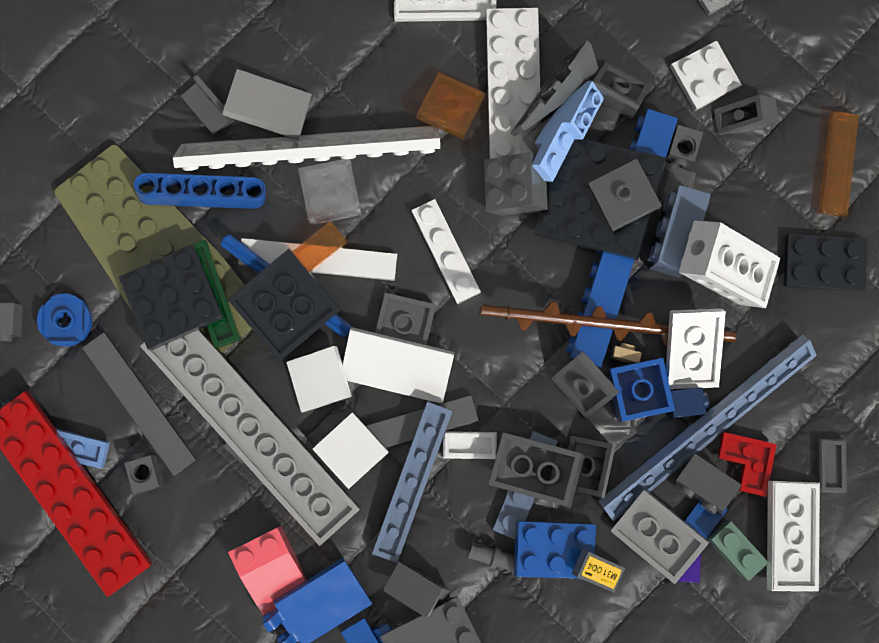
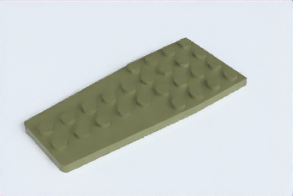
(131, 233)

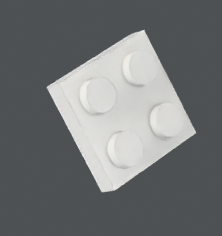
(705, 75)

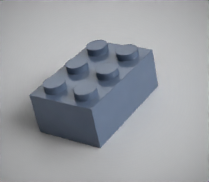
(673, 231)

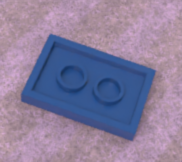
(550, 548)

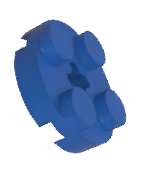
(76, 330)

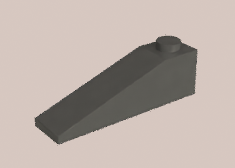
(568, 76)

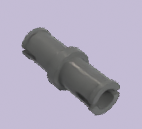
(490, 556)

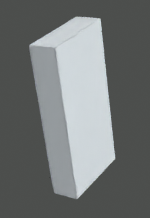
(470, 445)

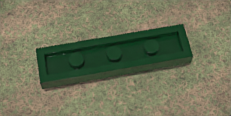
(225, 330)

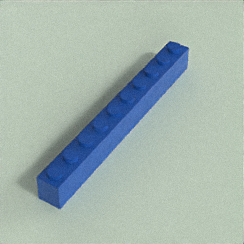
(612, 271)

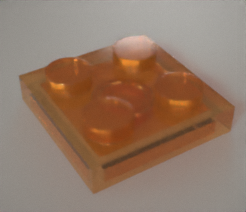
(450, 105)

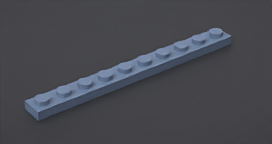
(708, 427)

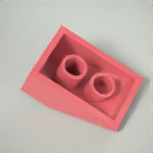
(268, 568)

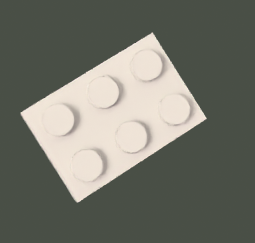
(695, 348)

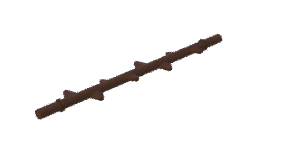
(575, 322)

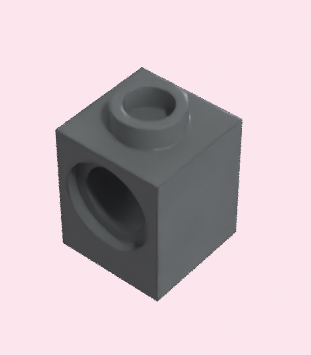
(688, 137)
(154, 479)

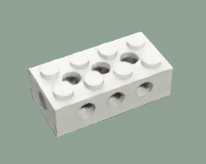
(729, 264)

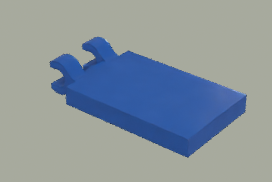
(318, 604)

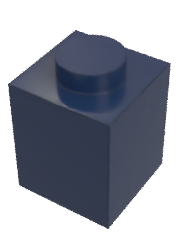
(689, 402)

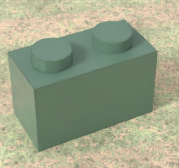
(736, 550)

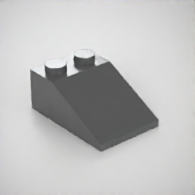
(536, 469)
(445, 625)

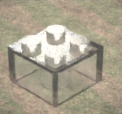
(330, 191)

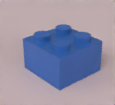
(641, 390)

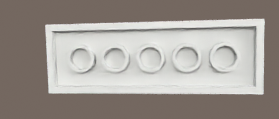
(511, 75)

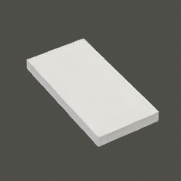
(441, 10)
(397, 365)
(793, 536)

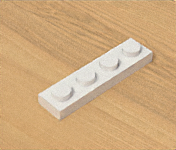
(446, 251)

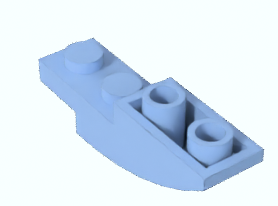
(566, 124)

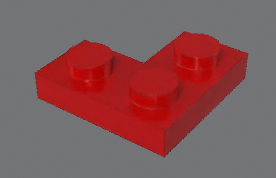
(756, 458)

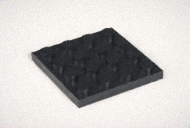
(573, 210)

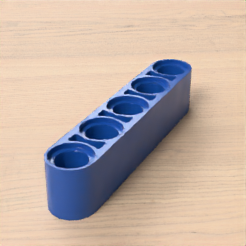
(190, 183)

